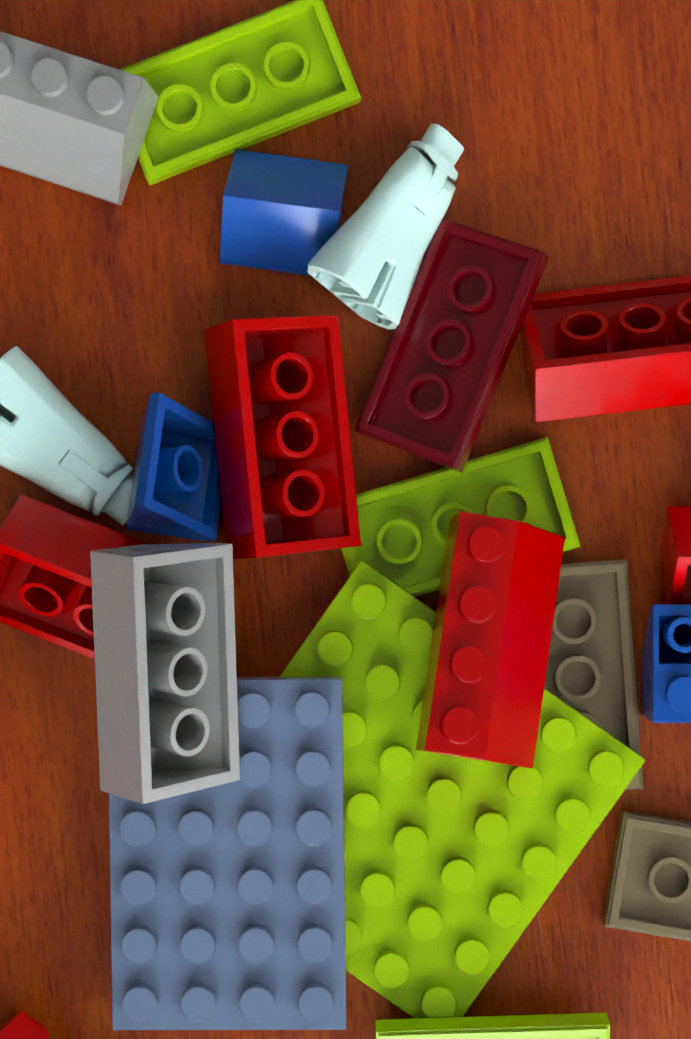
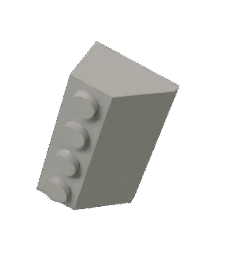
(71, 118)
(165, 669)

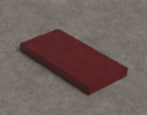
(451, 344)

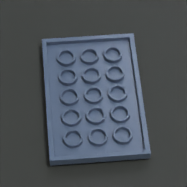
(239, 888)

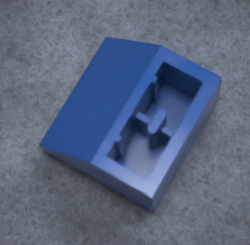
(667, 665)

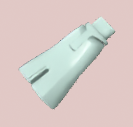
(381, 246)
(56, 445)

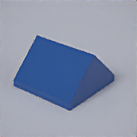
(279, 211)
(175, 473)

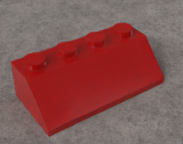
(608, 348)
(282, 435)
(49, 572)
(491, 640)

